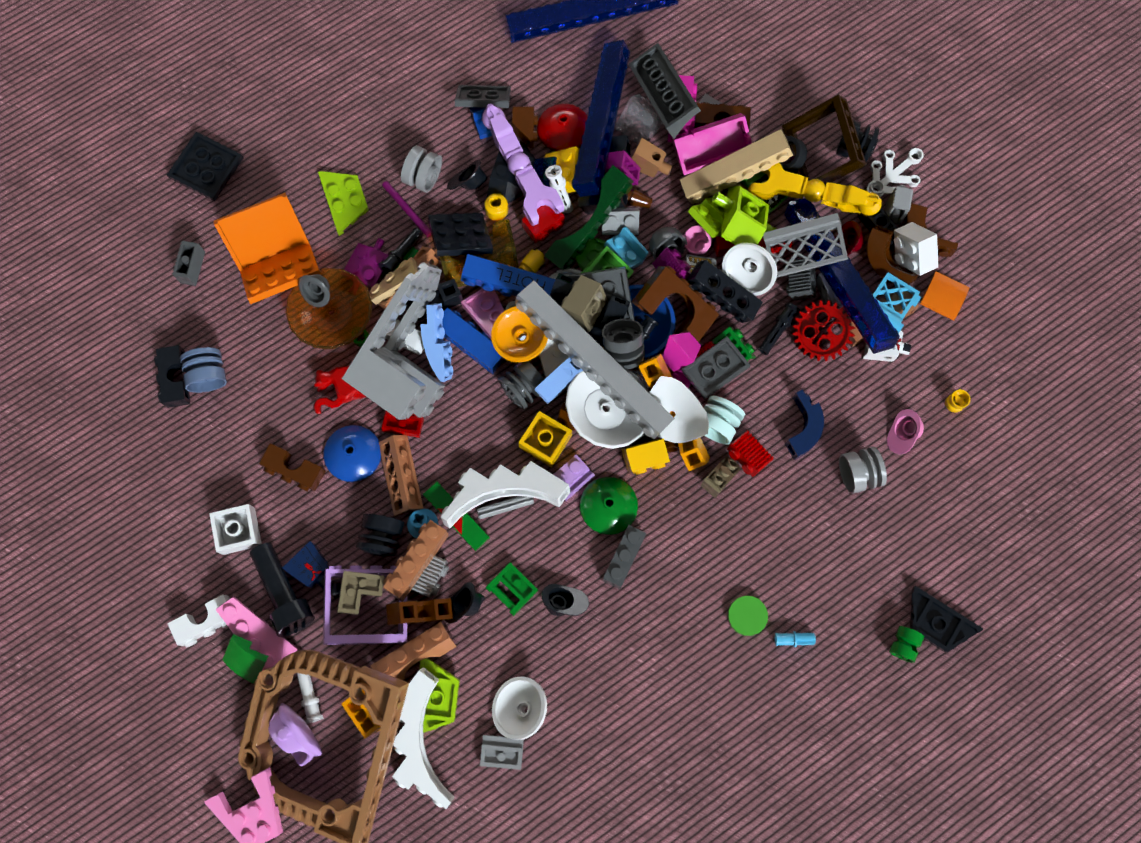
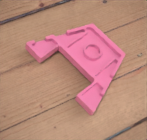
(255, 821)

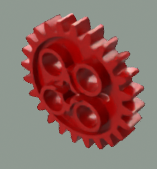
(810, 319)

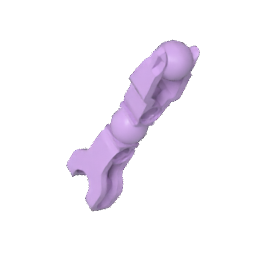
(519, 165)

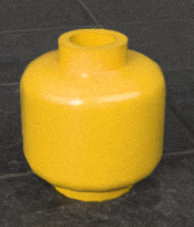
(496, 207)

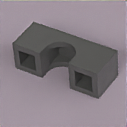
(624, 557)

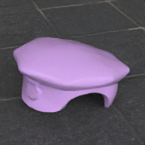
(293, 735)

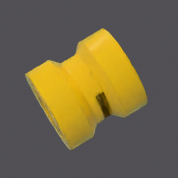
(959, 397)

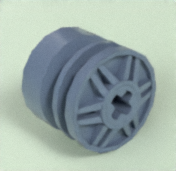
(203, 370)

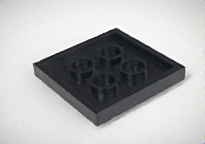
(205, 166)
(460, 234)

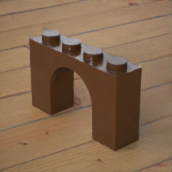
(665, 282)

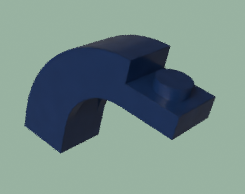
(813, 426)

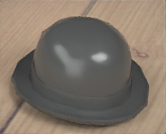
(315, 289)

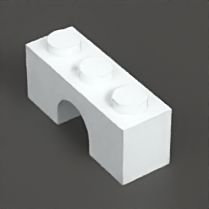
(187, 631)

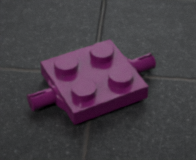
(365, 263)

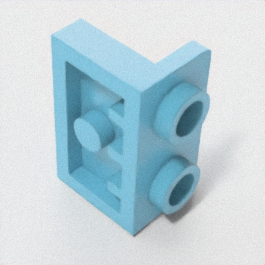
(628, 248)

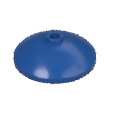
(354, 465)

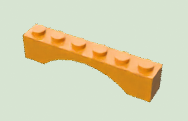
(692, 452)

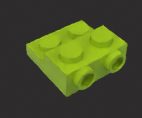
(709, 216)

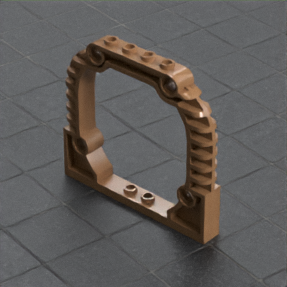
(383, 700)

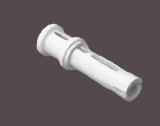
(568, 207)
(309, 701)

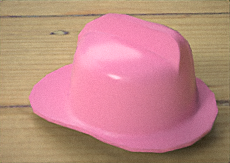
(904, 431)

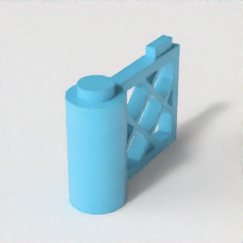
(895, 317)

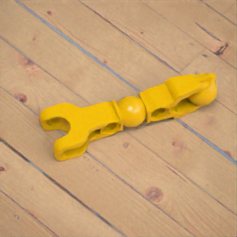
(834, 195)

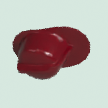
(852, 237)

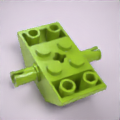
(744, 216)

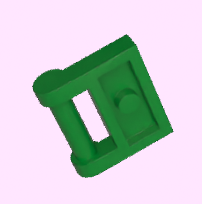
(517, 584)

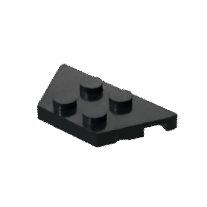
(938, 622)

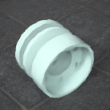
(722, 418)

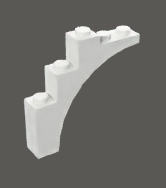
(502, 482)
(410, 742)

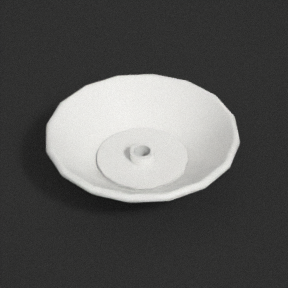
(586, 414)

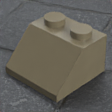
(585, 302)

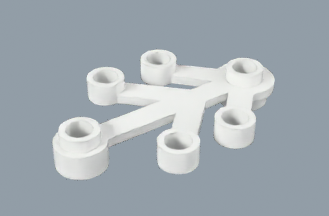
(893, 175)

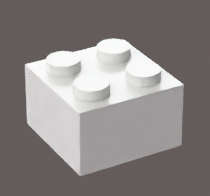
(916, 248)
(235, 529)

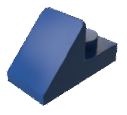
(482, 130)

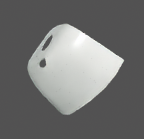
(690, 417)

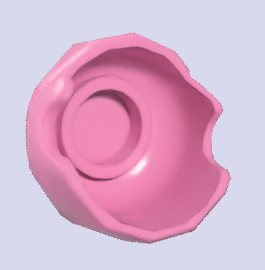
(697, 240)

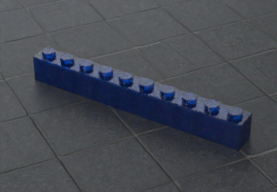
(574, 14)
(601, 119)
(847, 285)

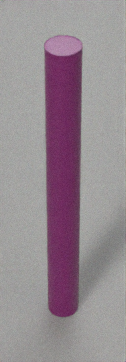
(408, 210)

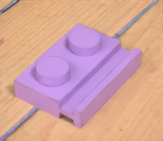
(575, 474)

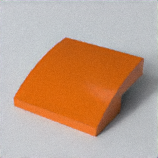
(944, 295)

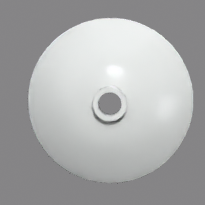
(739, 267)
(510, 707)

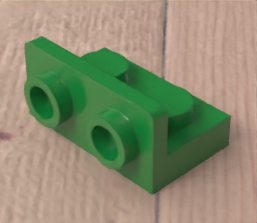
(736, 336)

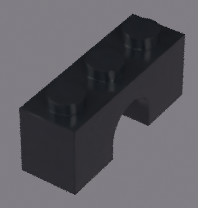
(446, 293)
(168, 362)

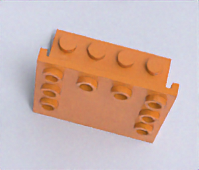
(268, 247)

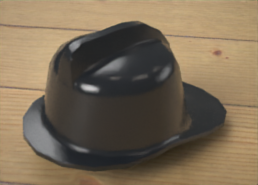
(469, 178)
(564, 600)
(465, 602)

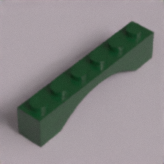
(613, 187)

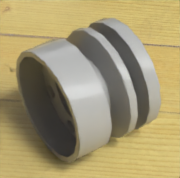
(862, 470)

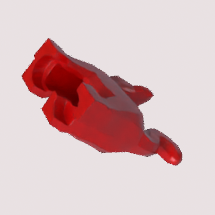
(344, 391)

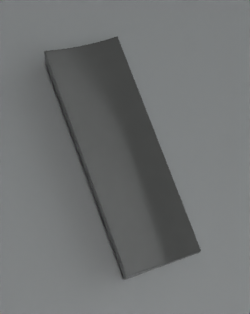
(664, 89)

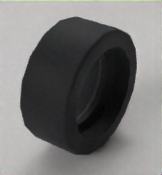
(800, 157)

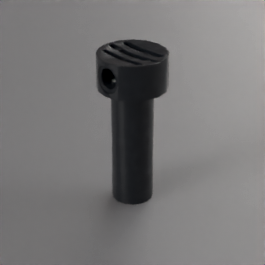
(290, 613)

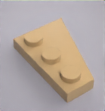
(392, 281)

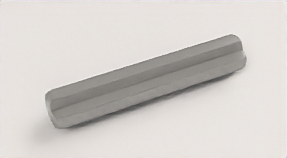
(504, 506)

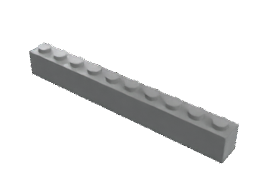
(593, 360)

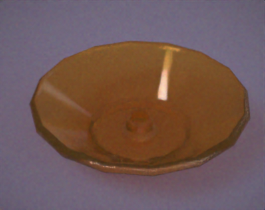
(323, 331)

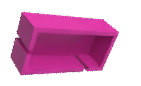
(710, 143)

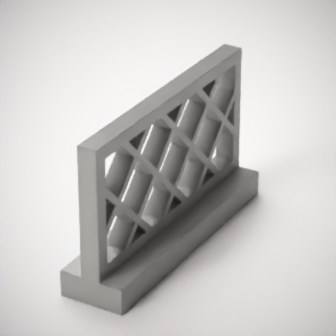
(805, 230)

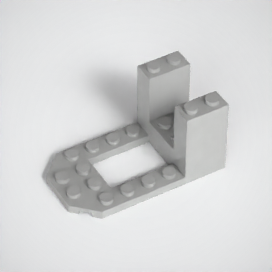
(385, 373)

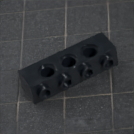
(733, 291)

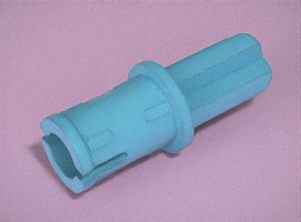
(794, 639)

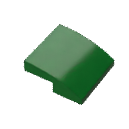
(243, 660)

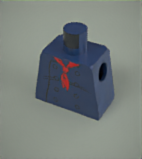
(308, 566)

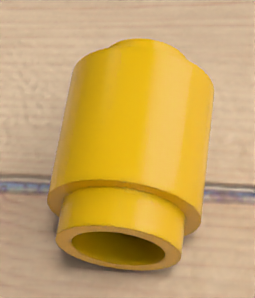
(532, 261)

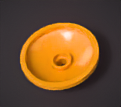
(507, 333)

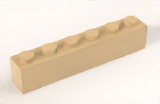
(736, 167)

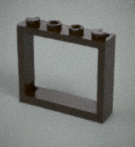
(848, 130)

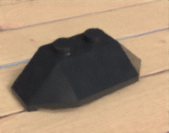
(503, 181)

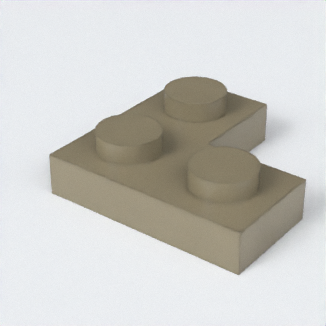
(357, 584)

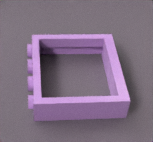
(337, 571)

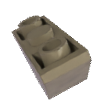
(720, 476)

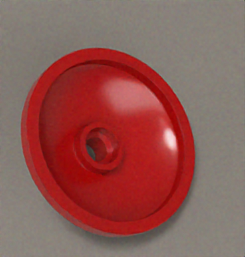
(559, 134)

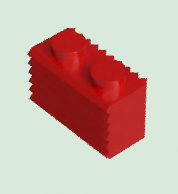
(749, 454)

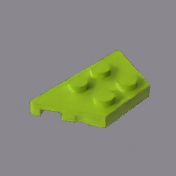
(344, 198)
(443, 699)

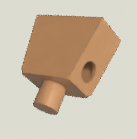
(650, 159)

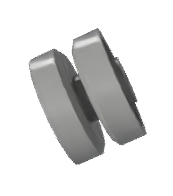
(421, 169)

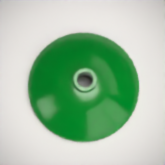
(608, 519)

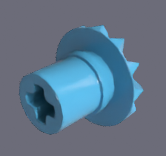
(418, 518)

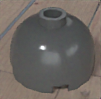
(666, 237)

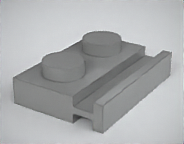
(622, 218)
(501, 752)

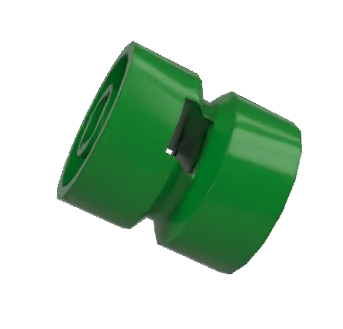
(906, 644)

